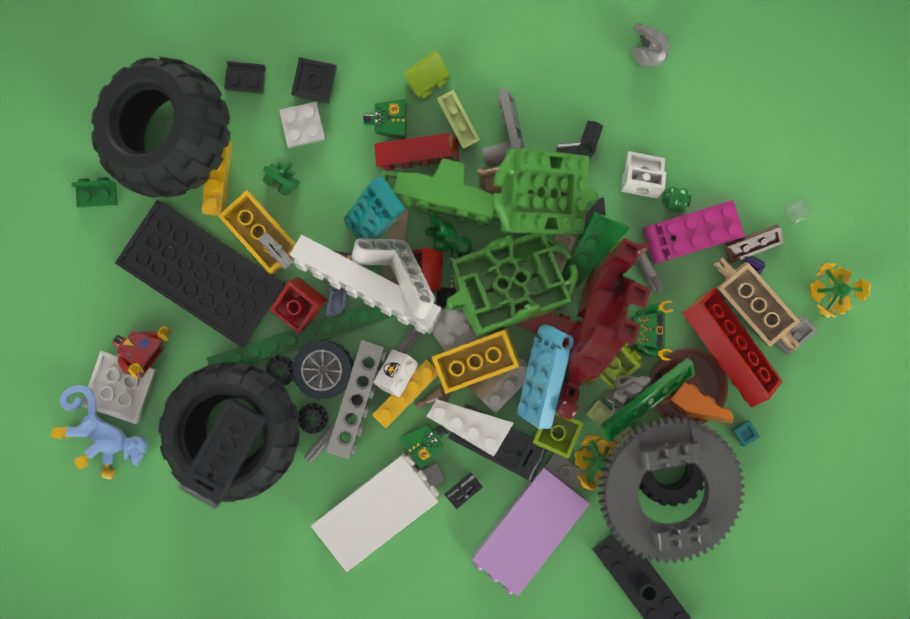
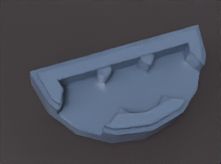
(336, 301)

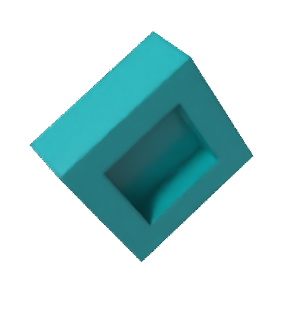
(745, 433)

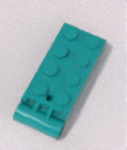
(374, 210)

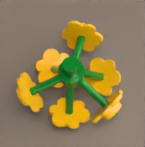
(841, 301)
(584, 459)

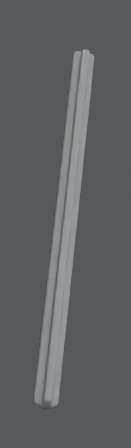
(323, 441)

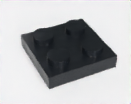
(314, 80)

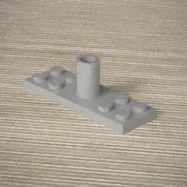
(497, 153)

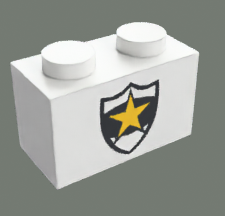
(396, 373)

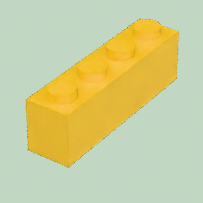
(216, 188)
(395, 405)

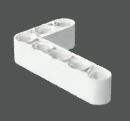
(405, 268)

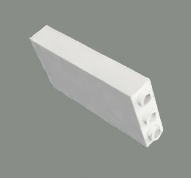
(376, 511)

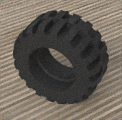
(674, 493)

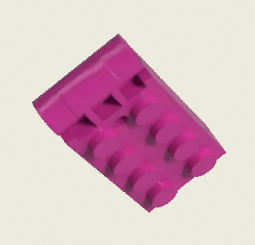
(693, 232)

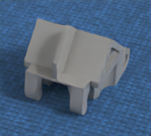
(625, 389)

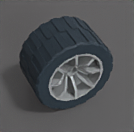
(322, 369)

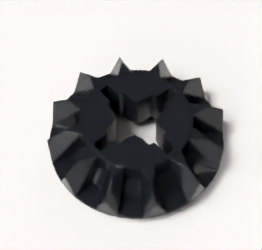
(284, 362)
(319, 412)

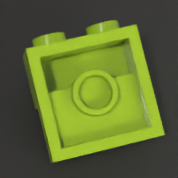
(623, 365)

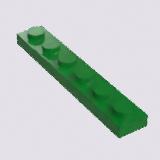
(647, 400)

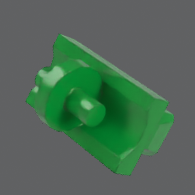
(282, 174)

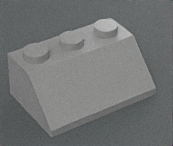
(500, 388)

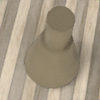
(430, 399)

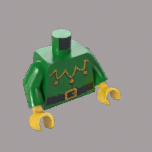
(652, 330)

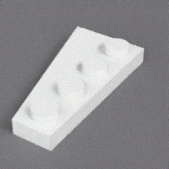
(476, 427)

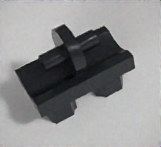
(463, 490)

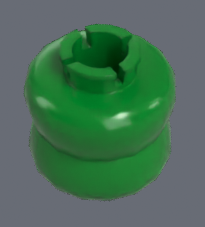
(676, 199)

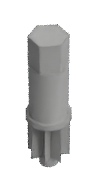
(649, 273)

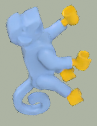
(105, 436)

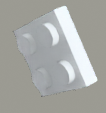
(302, 124)

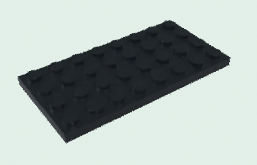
(200, 273)

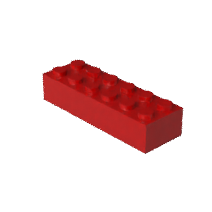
(733, 347)

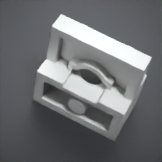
(643, 175)

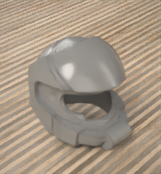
(655, 47)

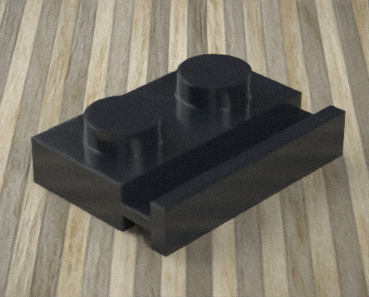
(245, 77)

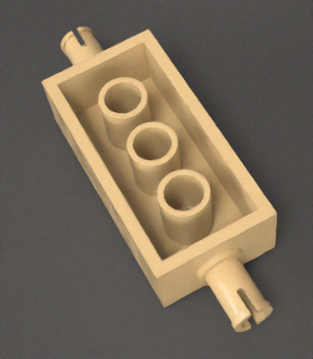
(757, 304)

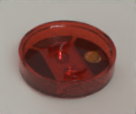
(707, 377)

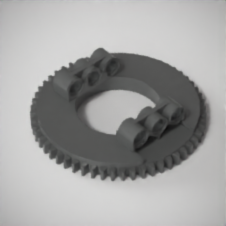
(662, 447)

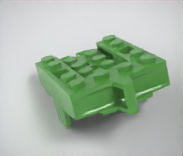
(444, 194)
(535, 196)
(524, 257)

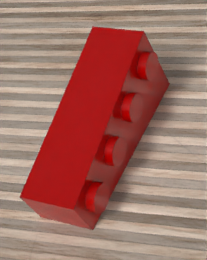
(416, 151)

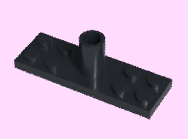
(636, 574)

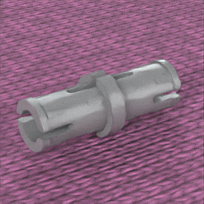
(285, 261)

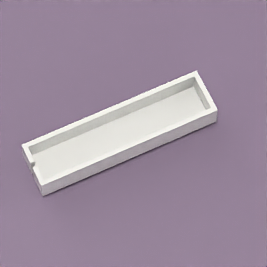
(359, 283)

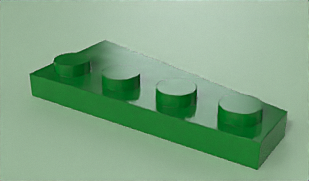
(594, 244)

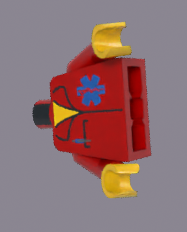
(140, 350)

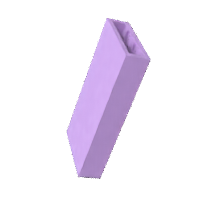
(529, 531)

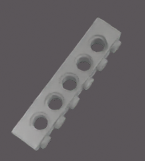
(336, 444)

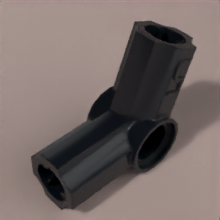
(589, 139)

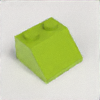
(427, 76)
(560, 437)

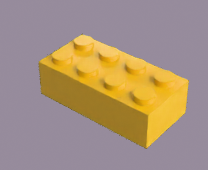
(249, 222)
(476, 360)

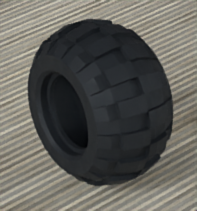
(195, 137)
(192, 401)

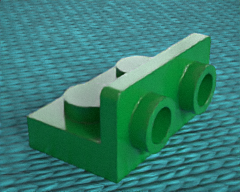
(95, 193)

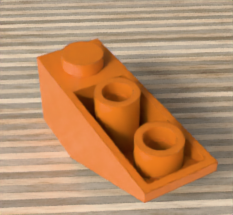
(694, 404)

